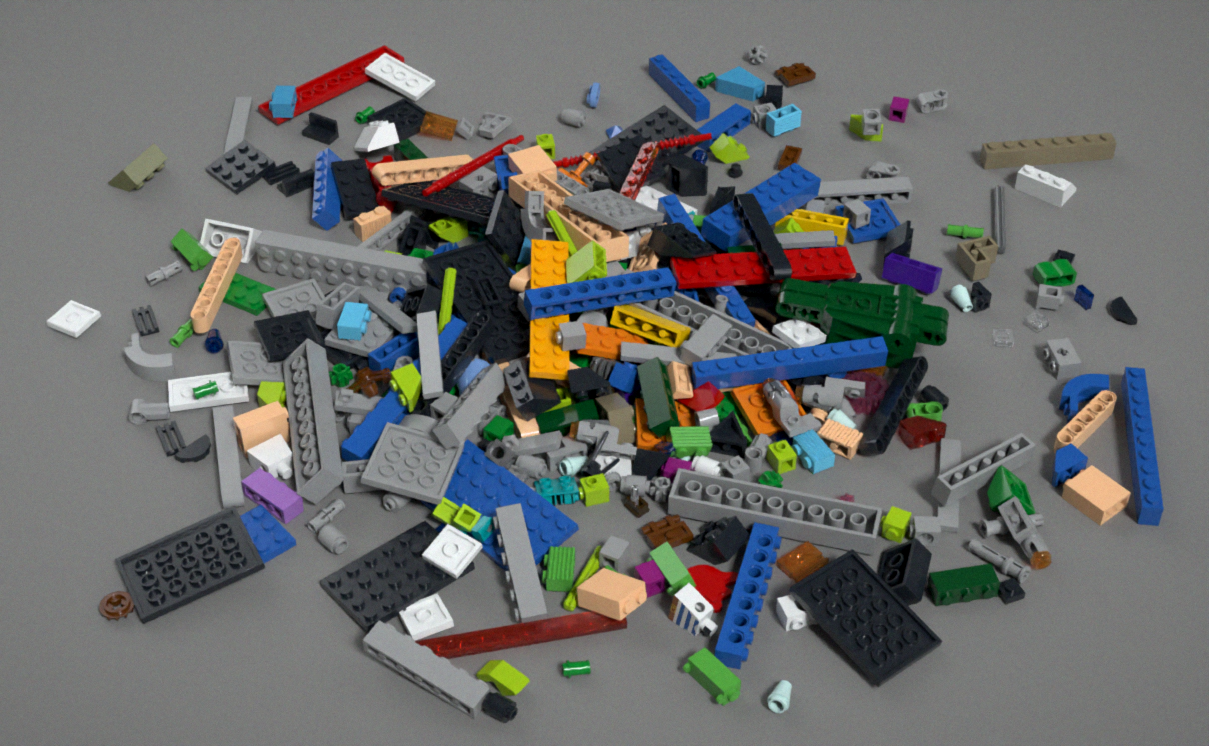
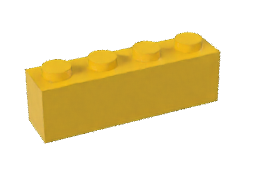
(815, 221)
(650, 325)

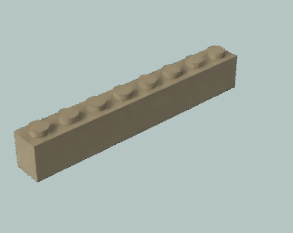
(1047, 151)

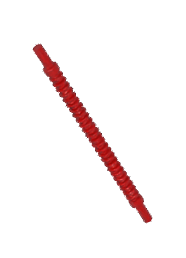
(691, 139)
(469, 167)

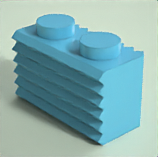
(783, 120)
(353, 321)
(813, 451)

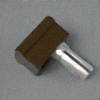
(635, 503)

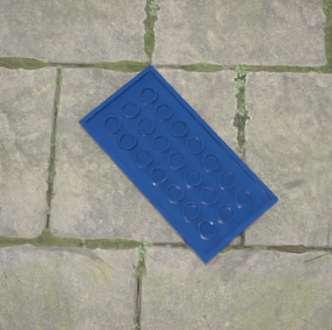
(488, 486)

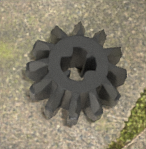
(603, 366)

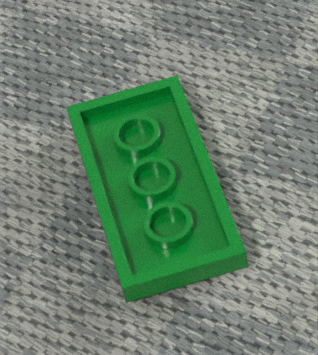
(245, 294)

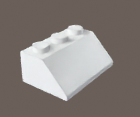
(376, 136)
(1044, 185)
(216, 233)

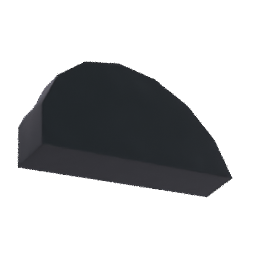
(1121, 310)
(195, 451)

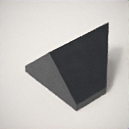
(722, 197)
(411, 238)
(432, 239)
(728, 437)
(648, 463)

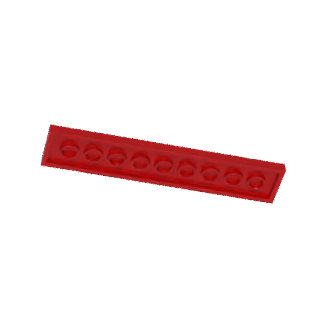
(331, 83)
(748, 269)

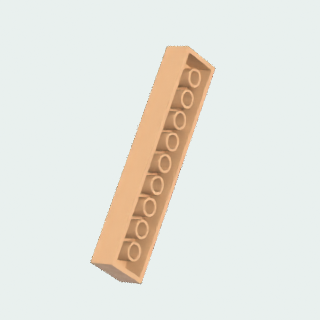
(579, 227)

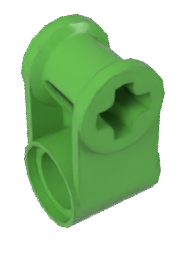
(930, 410)

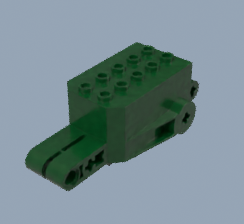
(866, 311)

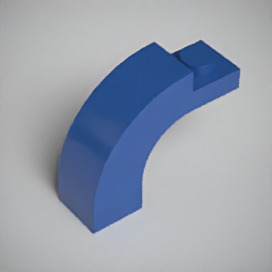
(503, 172)
(1081, 389)

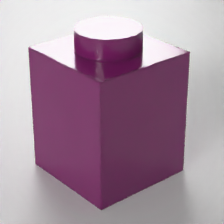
(899, 109)
(671, 468)
(652, 576)

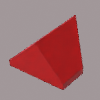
(704, 397)

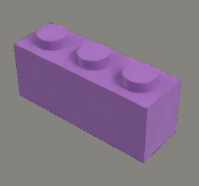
(272, 495)

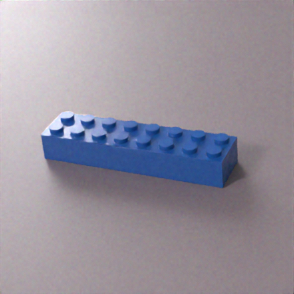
(777, 199)

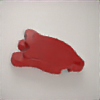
(713, 584)

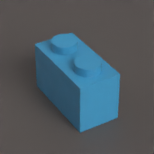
(283, 101)

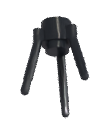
(593, 467)

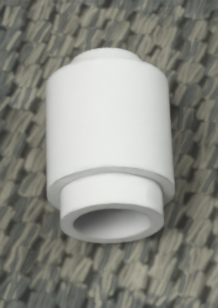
(706, 465)

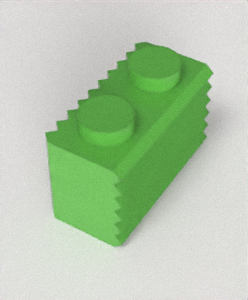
(689, 440)
(560, 569)

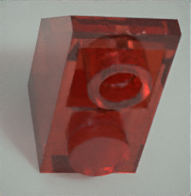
(921, 431)

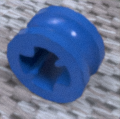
(397, 292)

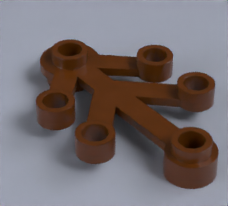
(367, 379)

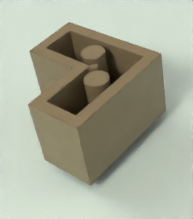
(977, 256)
(619, 414)

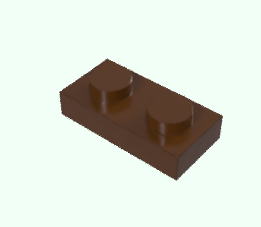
(789, 156)

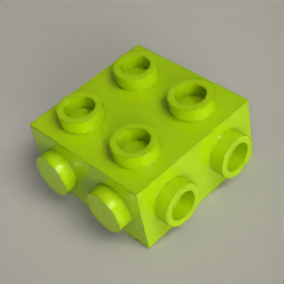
(587, 263)

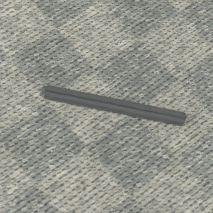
(1000, 232)

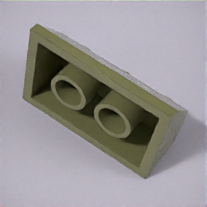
(140, 169)

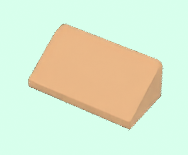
(680, 380)

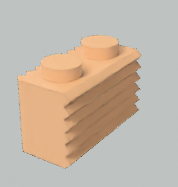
(369, 223)
(840, 438)

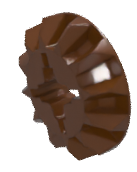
(114, 599)

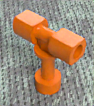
(575, 175)

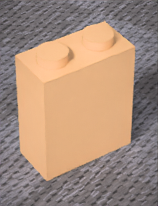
(532, 160)
(261, 425)
(1095, 495)
(611, 594)

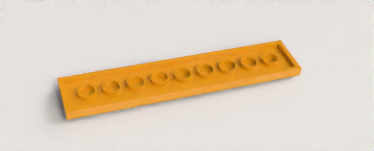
(548, 269)

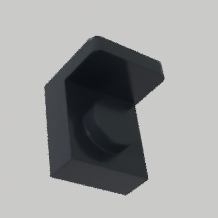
(980, 296)

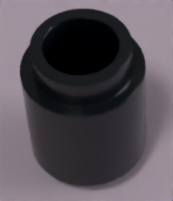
(933, 394)
(500, 706)

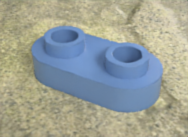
(594, 94)

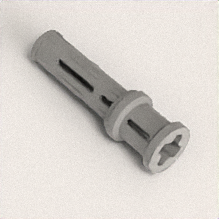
(1000, 527)
(1007, 564)

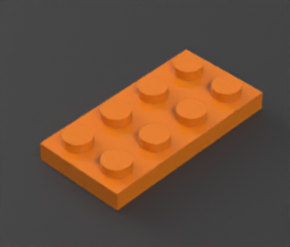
(606, 341)

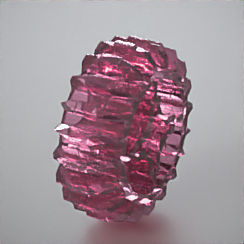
(874, 391)

